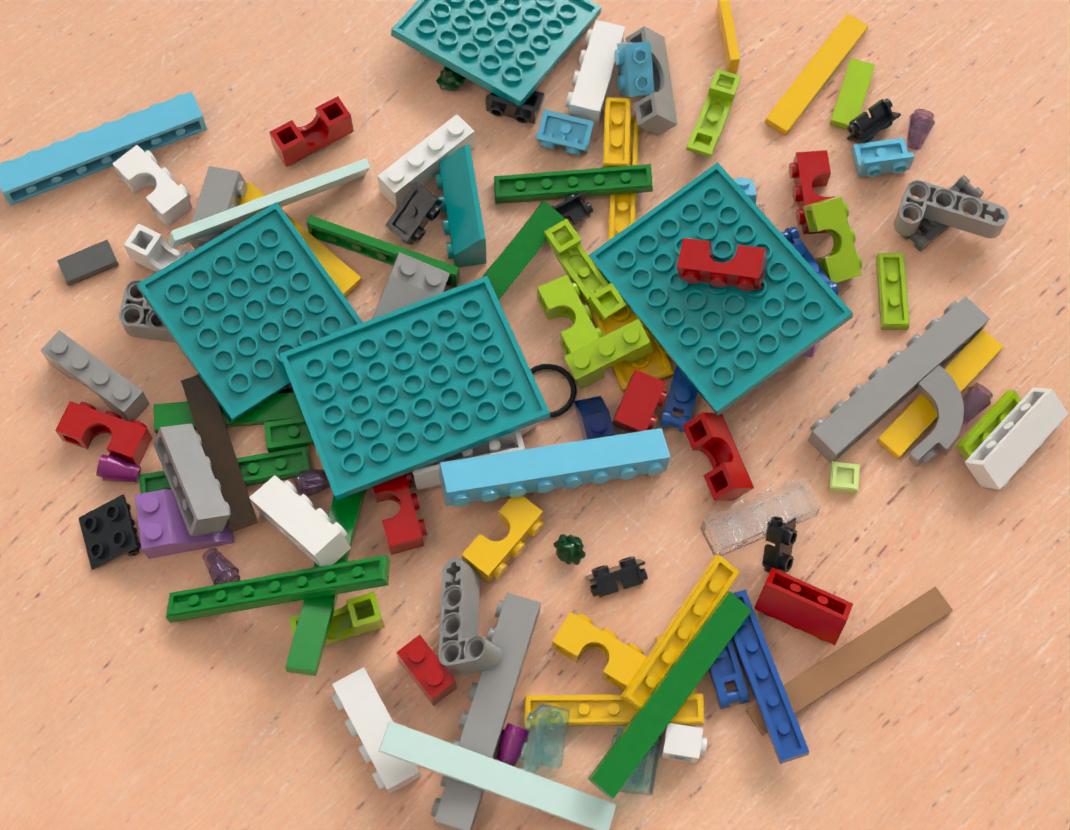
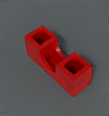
(328, 126)
(809, 171)
(742, 271)
(83, 423)
(713, 438)
(403, 529)

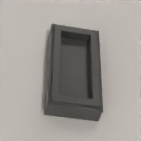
(87, 262)

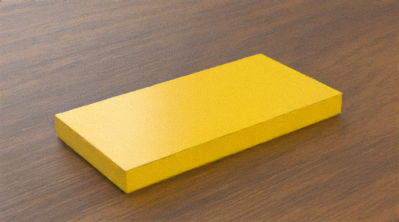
(653, 364)

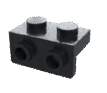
(524, 114)
(414, 214)

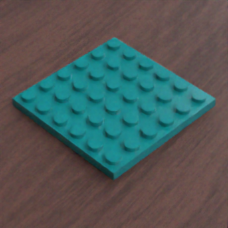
(497, 42)
(245, 304)

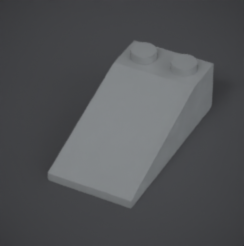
(409, 283)

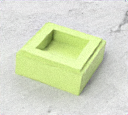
(844, 477)

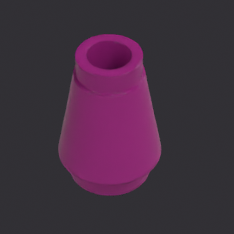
(117, 469)
(511, 744)

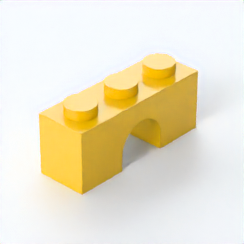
(490, 556)
(579, 635)

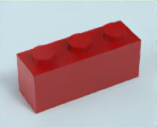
(803, 606)

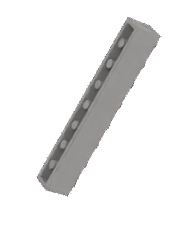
(897, 380)
(489, 707)

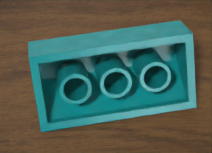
(462, 209)

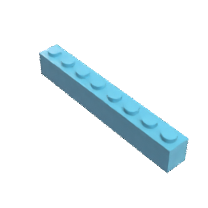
(99, 148)
(553, 467)

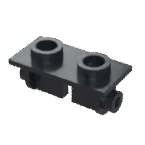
(864, 128)
(574, 208)
(783, 537)
(606, 578)

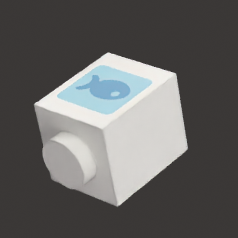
(683, 743)

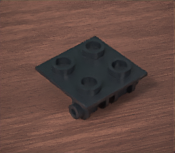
(109, 532)

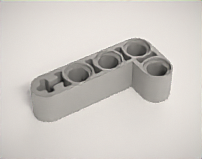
(989, 225)
(139, 308)
(459, 617)

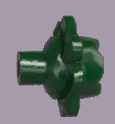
(450, 80)
(569, 549)

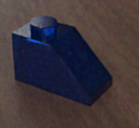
(594, 418)

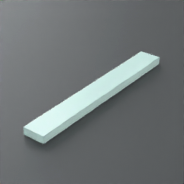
(282, 197)
(496, 777)

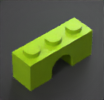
(831, 216)
(562, 299)
(624, 344)
(354, 619)

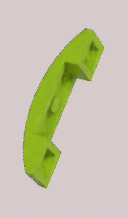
(714, 113)
(580, 269)

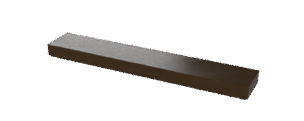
(220, 451)

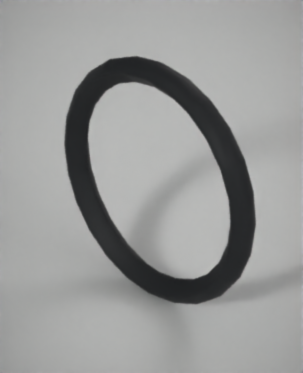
(571, 381)

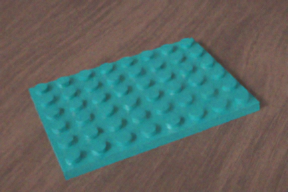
(715, 335)
(413, 387)

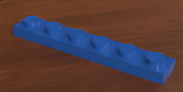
(768, 688)

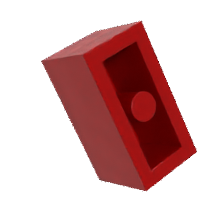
(639, 403)
(426, 670)

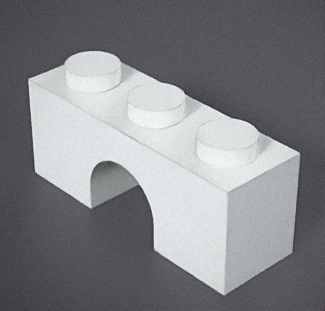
(141, 170)
(151, 250)

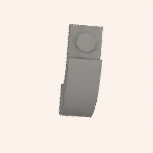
(947, 400)

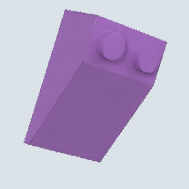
(164, 528)

